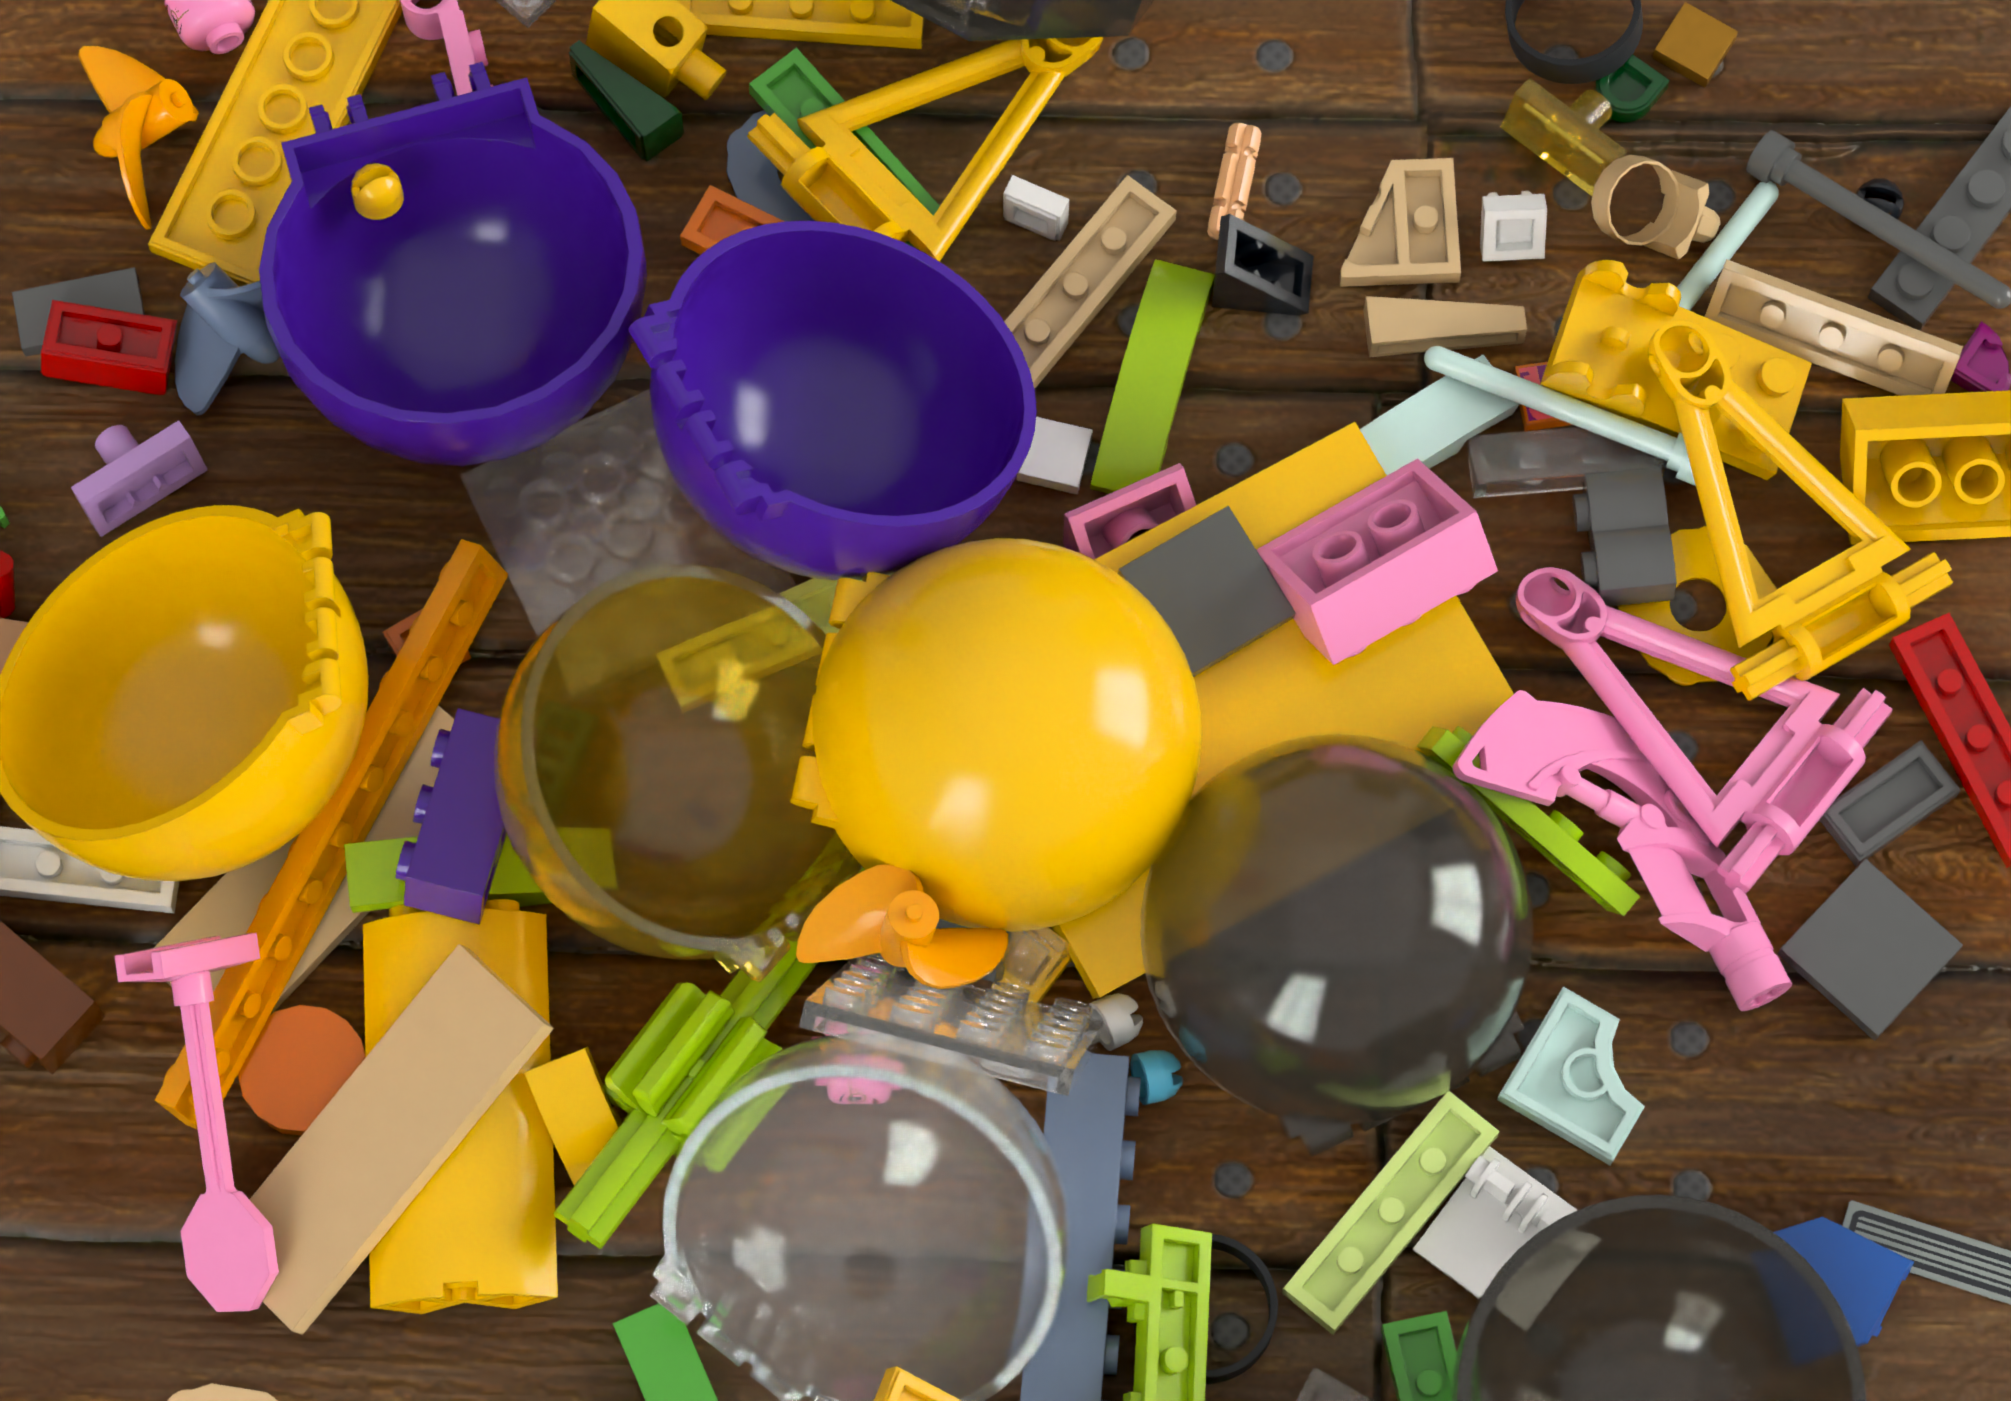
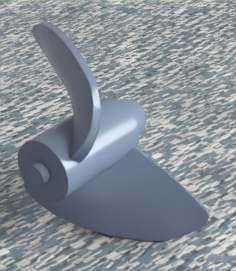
(214, 331)

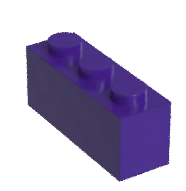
(461, 825)

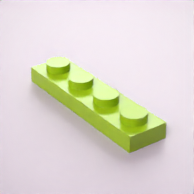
(1550, 835)

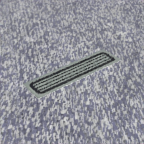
(1936, 1252)

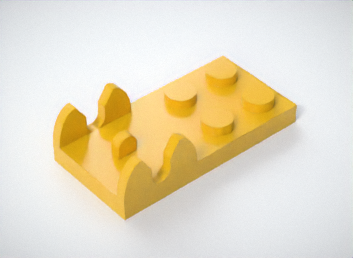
(1605, 361)

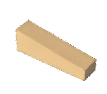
(1415, 325)

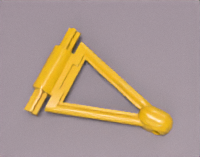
(851, 187)
(1829, 607)

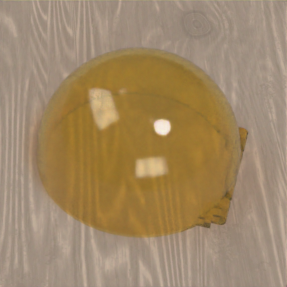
(660, 763)

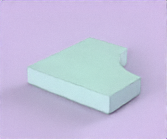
(1571, 1079)

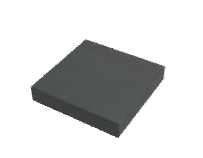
(1211, 589)
(1870, 949)

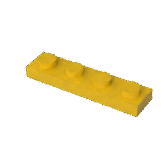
(822, 21)

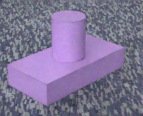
(136, 474)

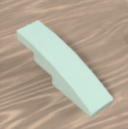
(1434, 423)

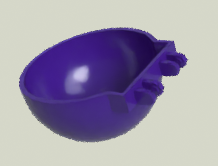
(478, 305)

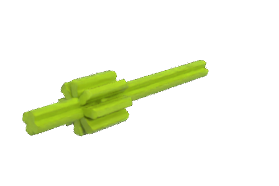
(669, 1081)

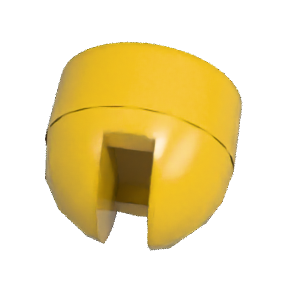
(377, 191)

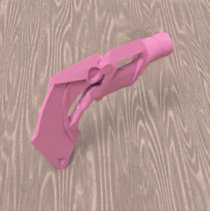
(1537, 754)

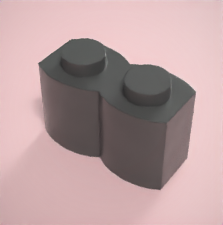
(1627, 536)

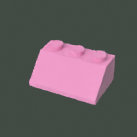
(1379, 560)

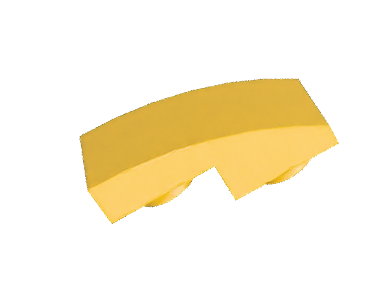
(574, 1108)

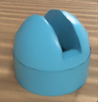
(1156, 1076)

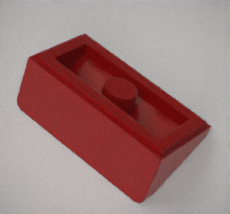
(108, 347)

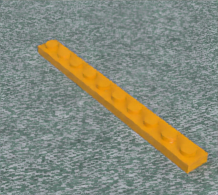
(317, 856)

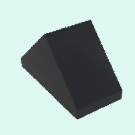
(1260, 271)

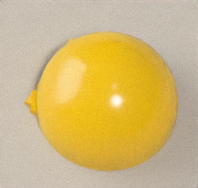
(186, 695)
(1002, 731)

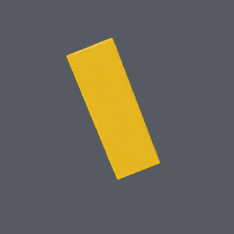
(238, 172)

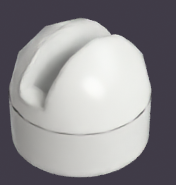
(1118, 1023)

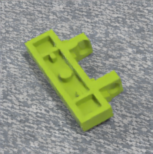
(1170, 1305)

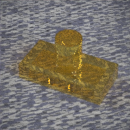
(1563, 134)

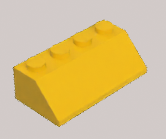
(1931, 463)

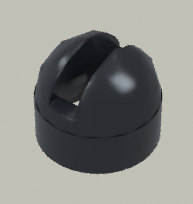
(1883, 188)

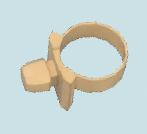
(1682, 213)

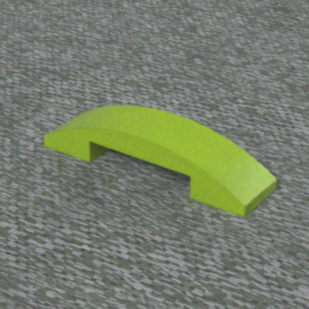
(1152, 375)

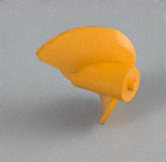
(140, 112)
(892, 916)

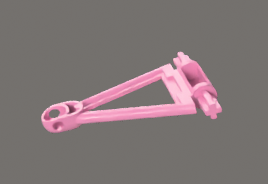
(1781, 783)

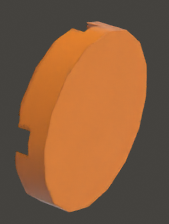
(299, 1066)

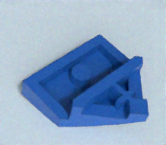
(1854, 1269)

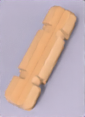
(1235, 175)

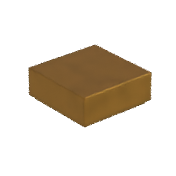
(1695, 44)

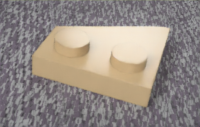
(1408, 228)

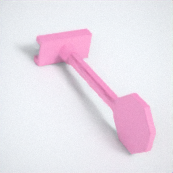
(225, 1237)

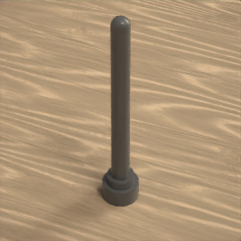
(1779, 163)

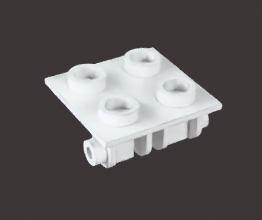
(1488, 1221)

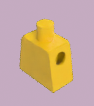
(655, 44)

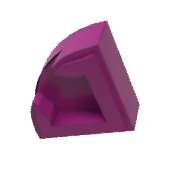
(1983, 363)

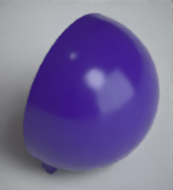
(835, 398)

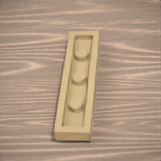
(1088, 274)
(1832, 333)

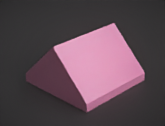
(1127, 512)

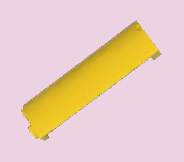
(487, 1214)

